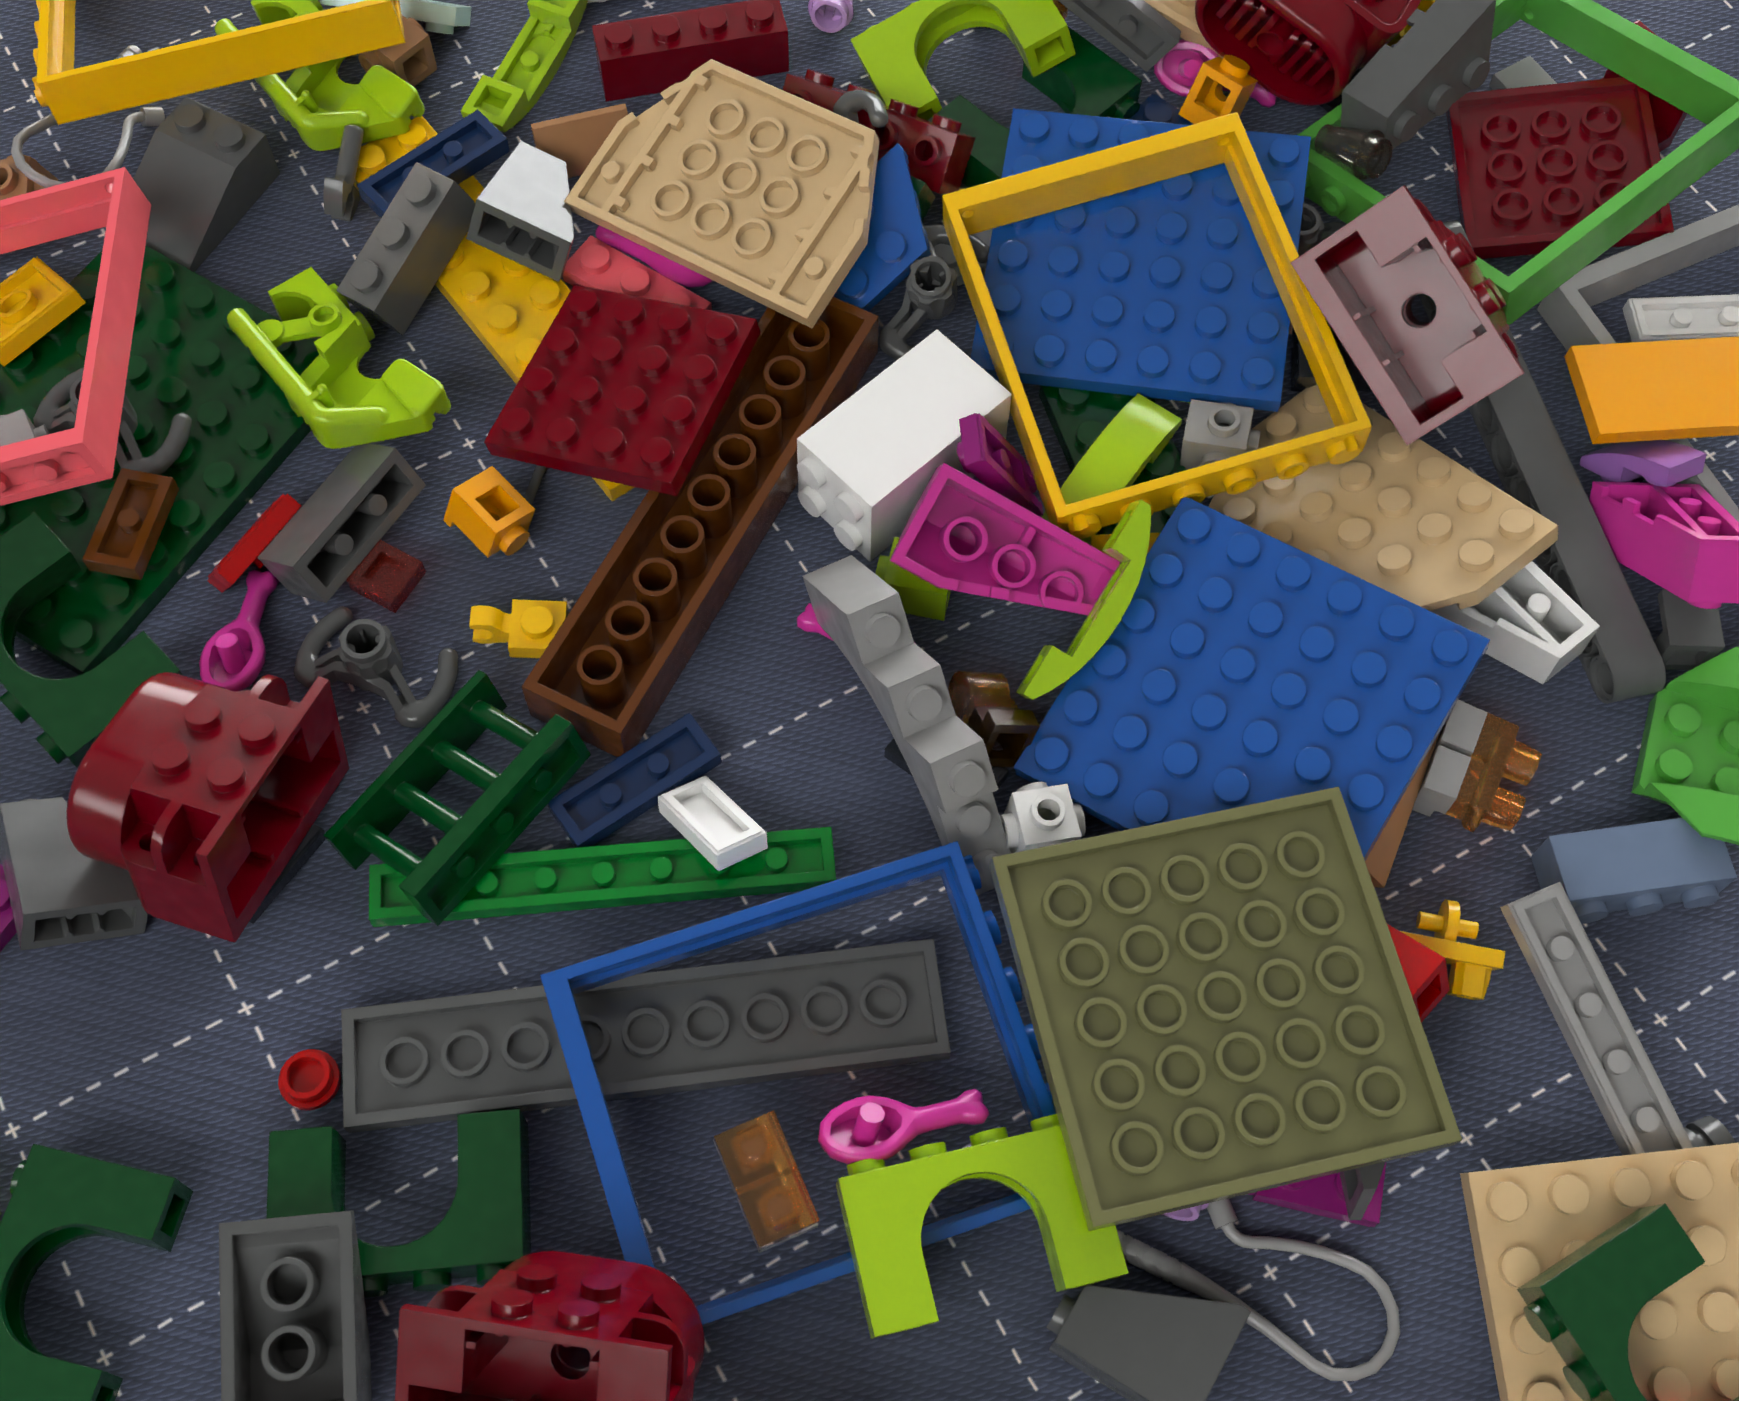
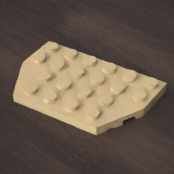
(739, 188)
(1392, 513)

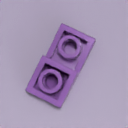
(1658, 461)

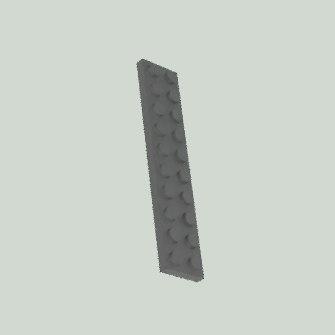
(645, 1035)

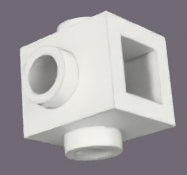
(1041, 817)

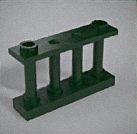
(488, 826)

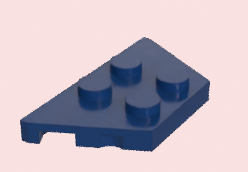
(894, 235)

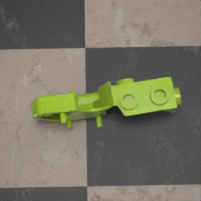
(321, 102)
(331, 393)

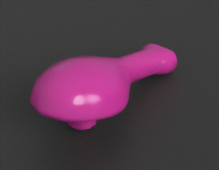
(1181, 65)
(659, 263)
(238, 649)
(882, 1126)

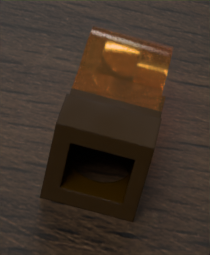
(986, 707)

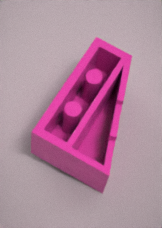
(1672, 538)

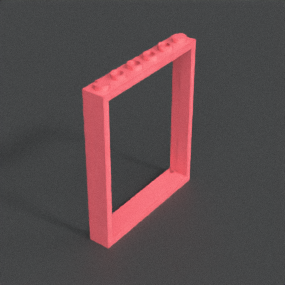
(52, 213)

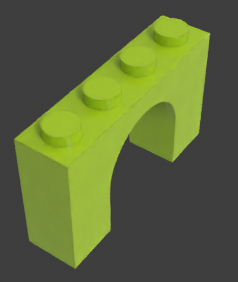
(900, 47)
(888, 1205)

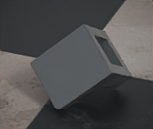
(1688, 634)

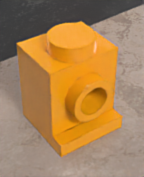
(1206, 96)
(490, 513)

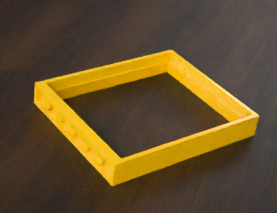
(199, 63)
(1121, 170)

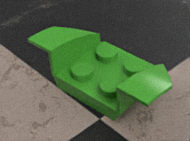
(1693, 748)

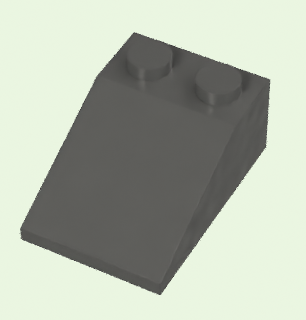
(201, 180)
(293, 1310)

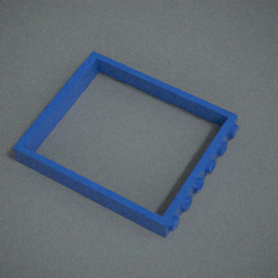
(997, 984)

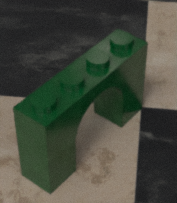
(1080, 85)
(72, 708)
(52, 1204)
(477, 1236)
(1598, 1290)

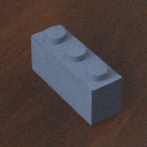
(1634, 868)

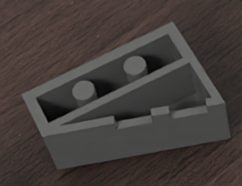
(1424, 72)

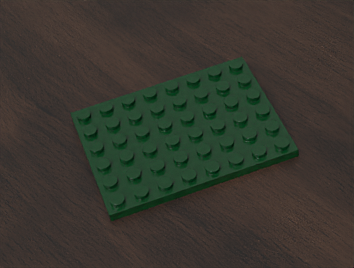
(239, 436)

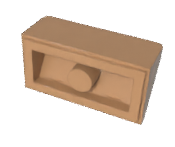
(577, 136)

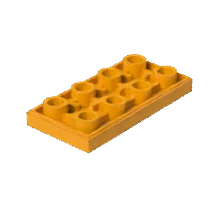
(1657, 389)

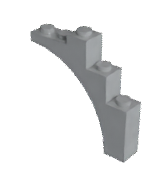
(913, 698)

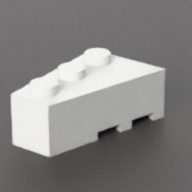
(1528, 624)

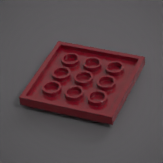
(1547, 159)
(624, 389)

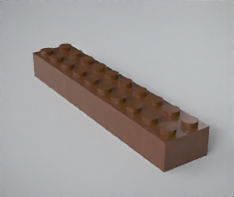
(688, 550)

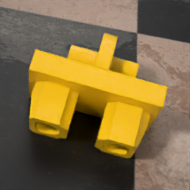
(1469, 963)

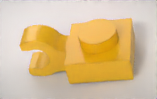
(525, 630)

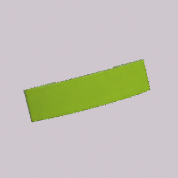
(528, 64)
(1121, 451)
(1130, 547)

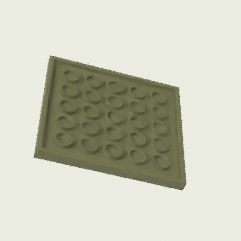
(1219, 1007)

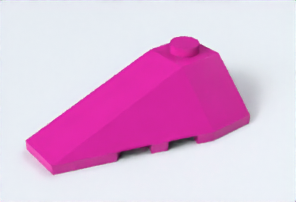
(994, 548)

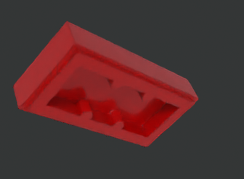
(253, 543)

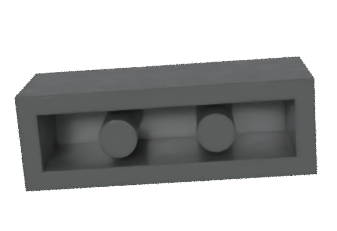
(408, 248)
(342, 521)

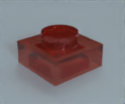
(386, 576)

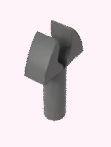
(339, 192)

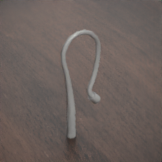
(147, 116)
(1187, 1278)

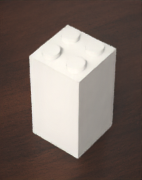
(882, 444)

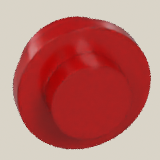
(309, 1079)

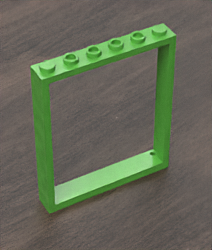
(1635, 56)

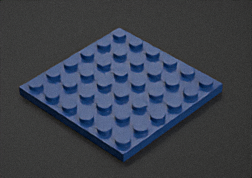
(1145, 284)
(1250, 685)

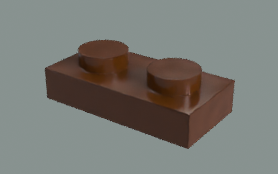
(131, 524)

